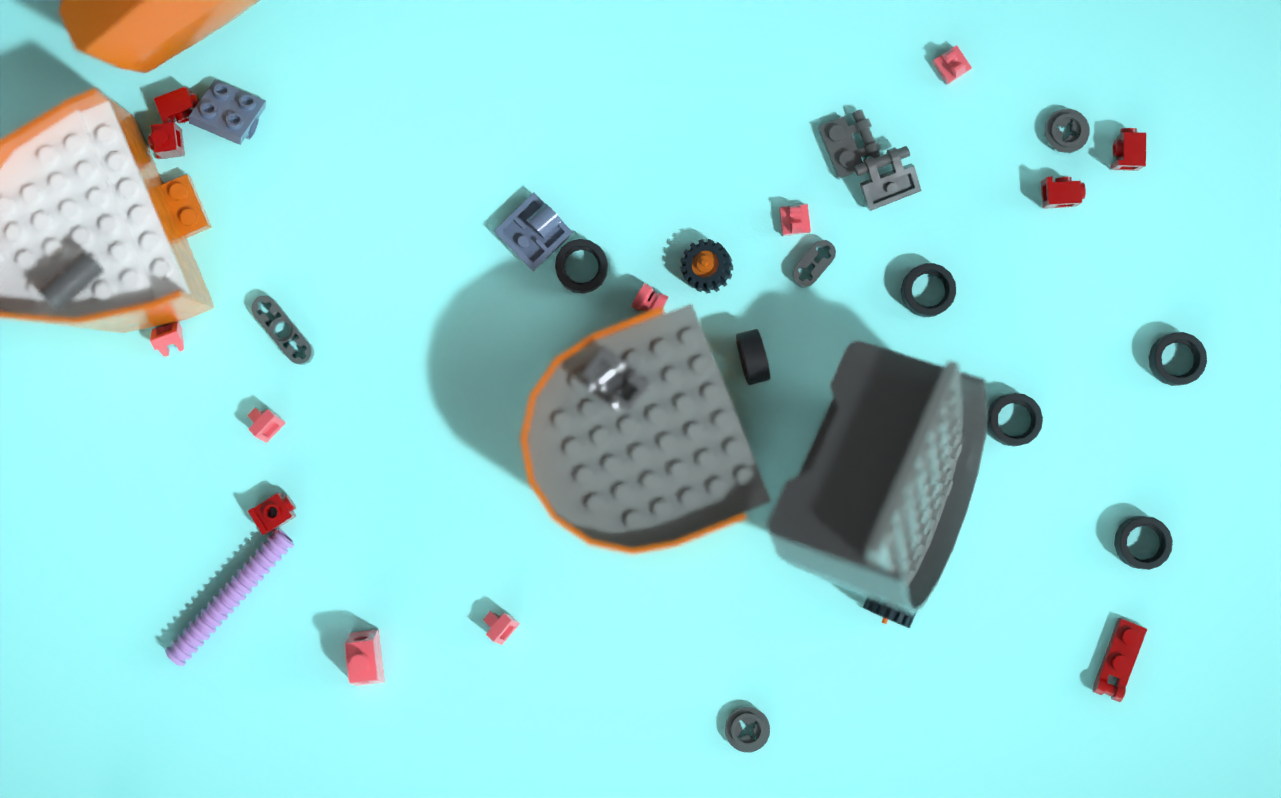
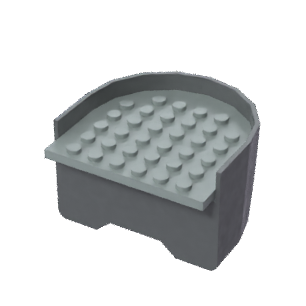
(885, 477)

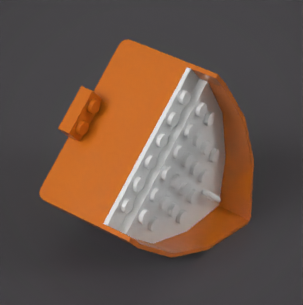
(92, 185)

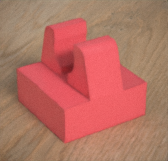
(952, 65)
(795, 220)
(167, 335)
(265, 424)
(500, 627)

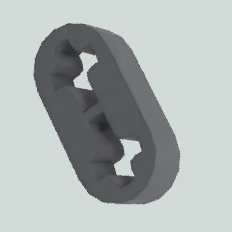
(809, 259)

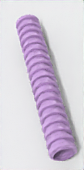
(229, 598)

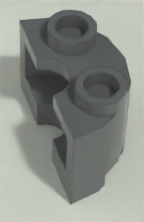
(615, 379)

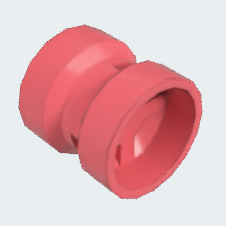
(648, 299)

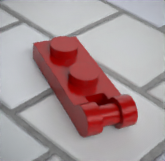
(1119, 659)

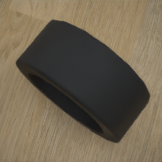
(568, 249)
(949, 285)
(753, 357)
(1199, 357)
(1035, 423)
(1165, 543)

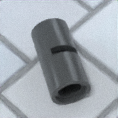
(70, 283)

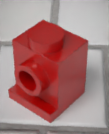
(176, 105)
(166, 140)
(1129, 150)
(1062, 192)
(261, 515)

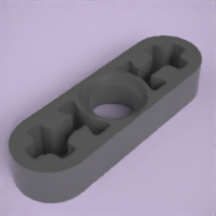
(275, 309)

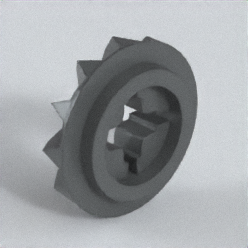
(1079, 128)
(745, 742)

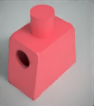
(364, 658)

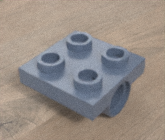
(228, 112)
(533, 231)

